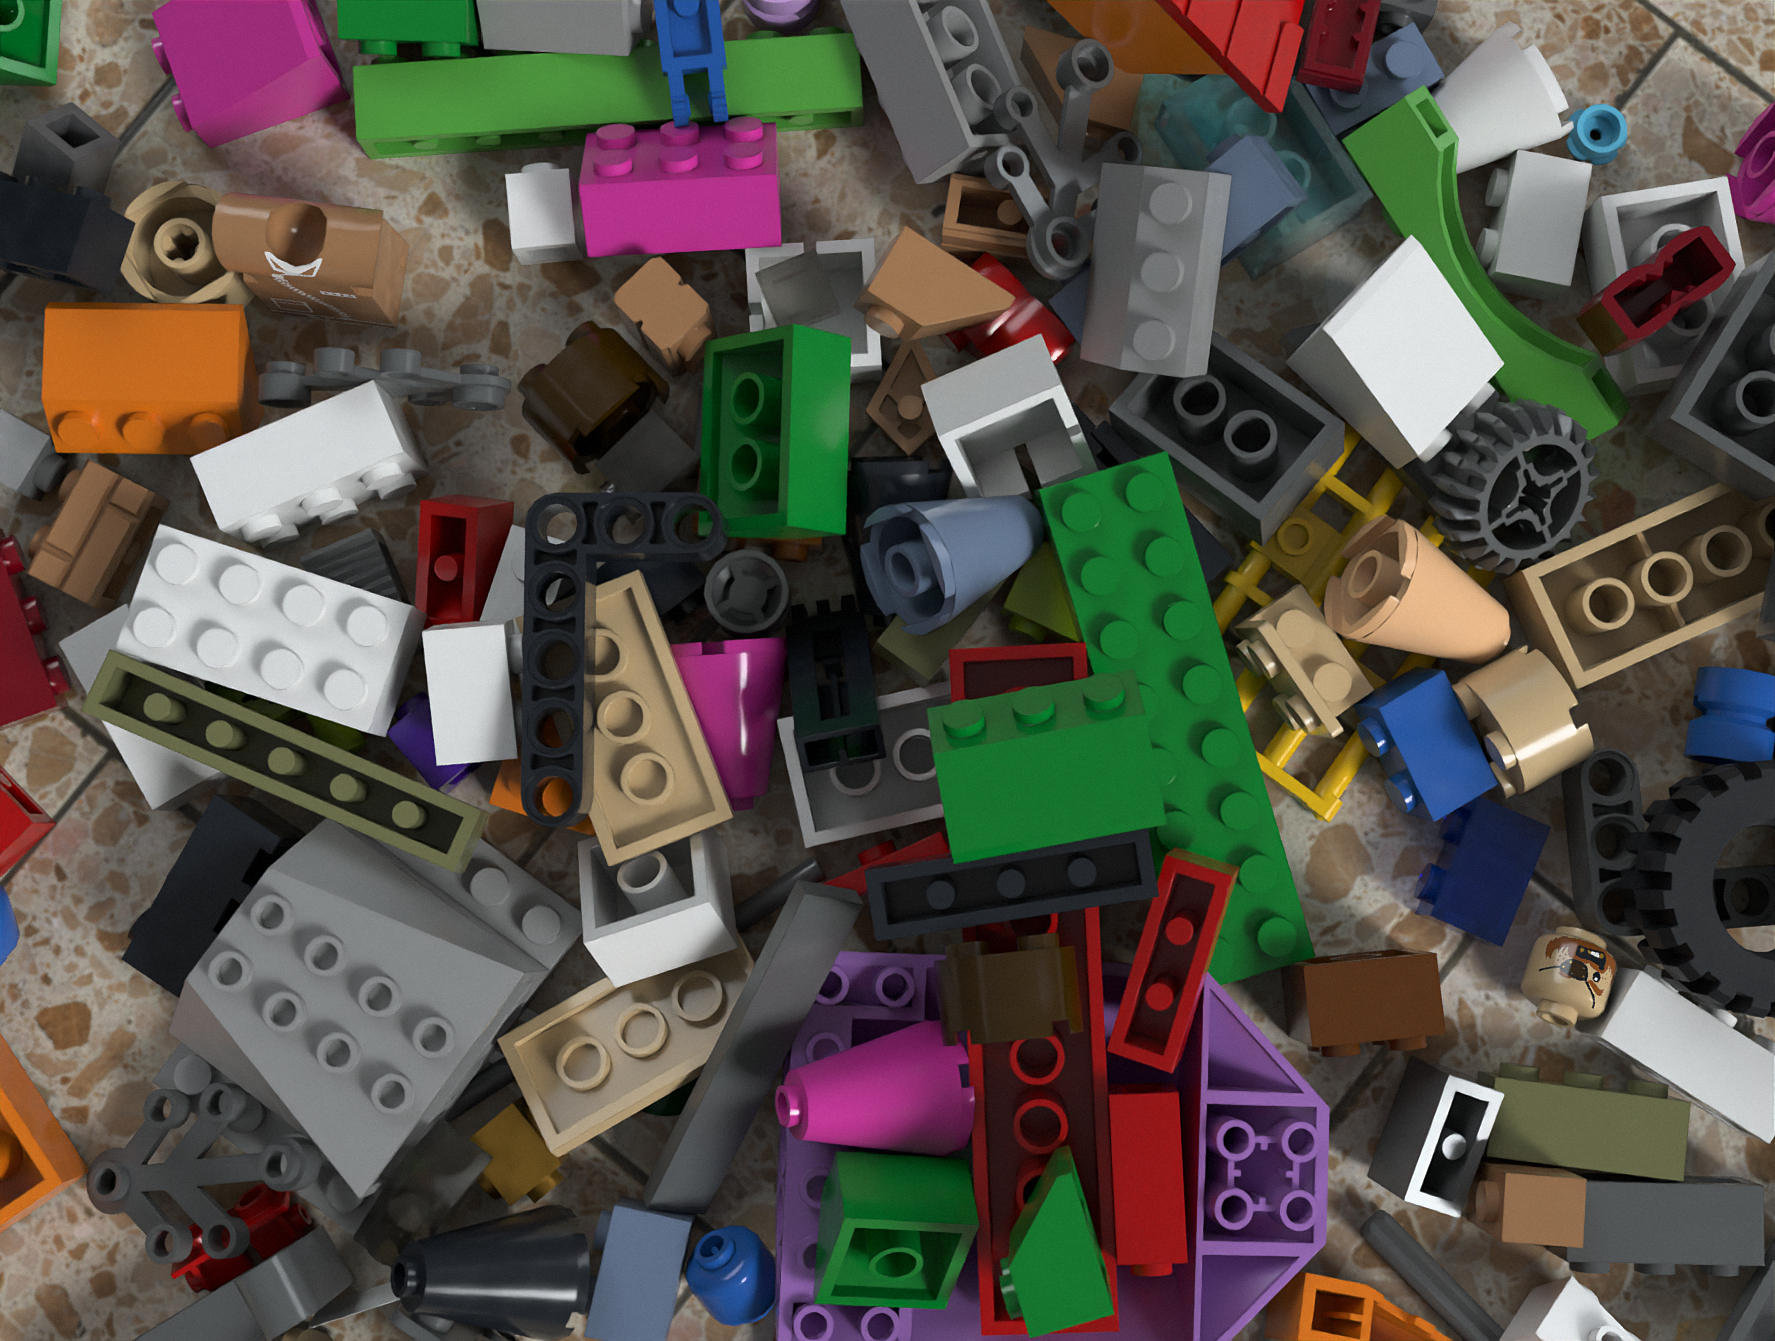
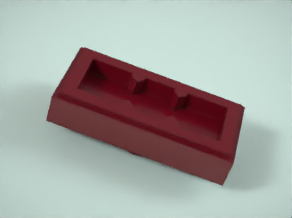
(1338, 44)

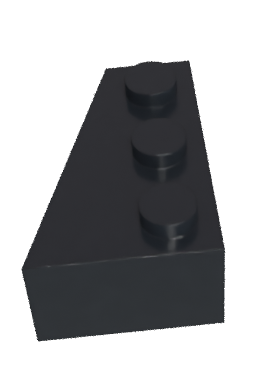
(206, 887)

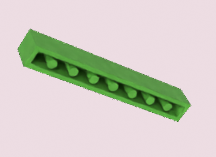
(560, 97)

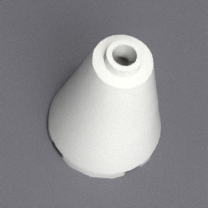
(1501, 100)

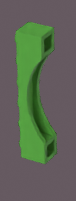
(1411, 166)

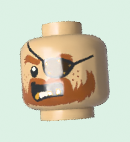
(1569, 976)

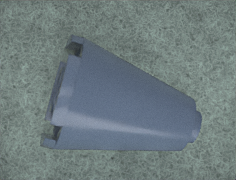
(946, 554)

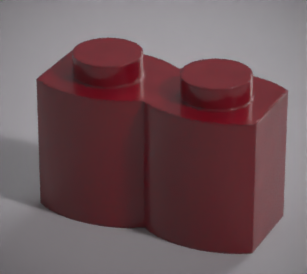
(1655, 291)

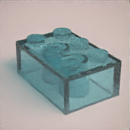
(1217, 107)

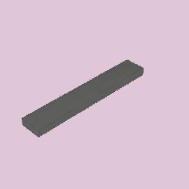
(752, 1047)

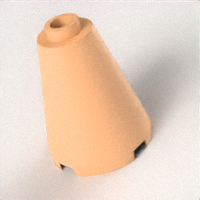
(1412, 597)

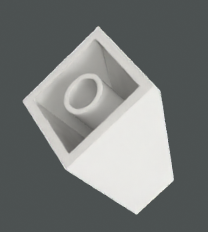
(1400, 357)

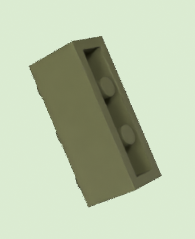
(1588, 1124)

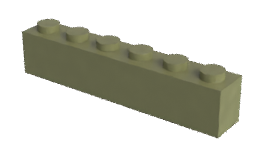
(285, 762)

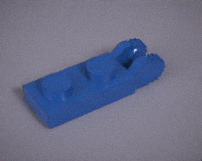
(690, 44)

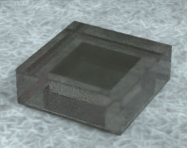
(798, 291)

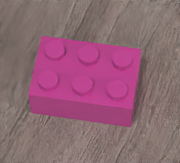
(681, 188)

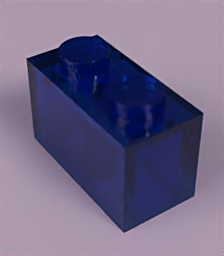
(1480, 870)

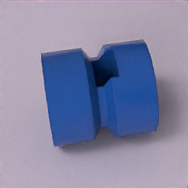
(1732, 718)

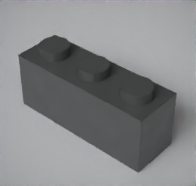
(1669, 1223)

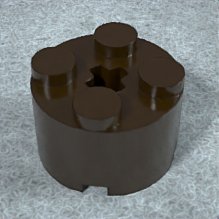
(590, 394)
(1009, 992)

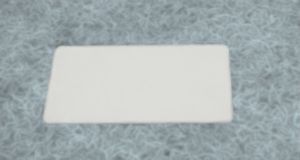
(354, 1304)

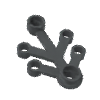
(1080, 73)
(400, 375)
(187, 1173)

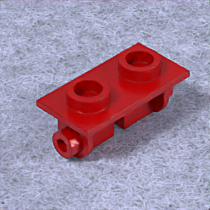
(271, 1227)

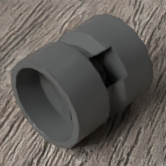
(748, 595)

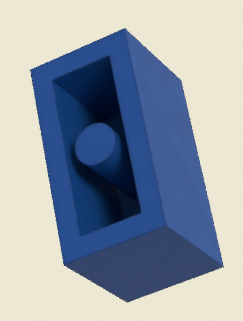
(1424, 744)

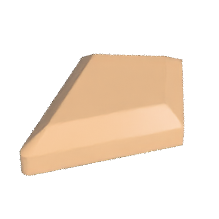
(899, 400)

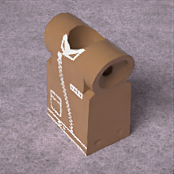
(313, 257)

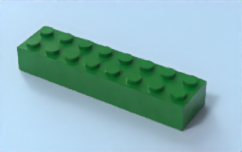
(1147, 608)

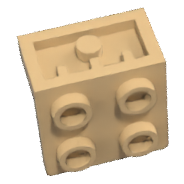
(1302, 662)

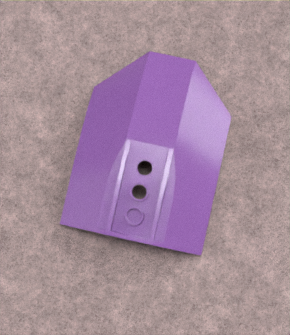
(1248, 1159)

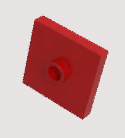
(886, 853)

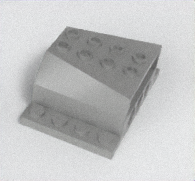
(363, 1000)

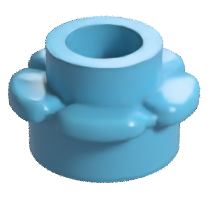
(1612, 131)

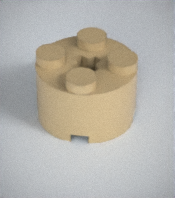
(157, 260)
(1523, 720)

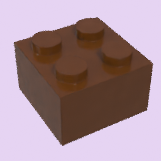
(1361, 998)

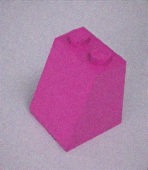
(246, 64)

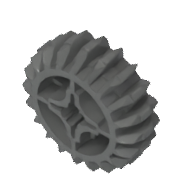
(1508, 503)

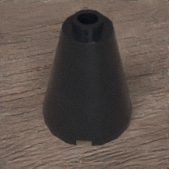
(878, 483)
(500, 1274)

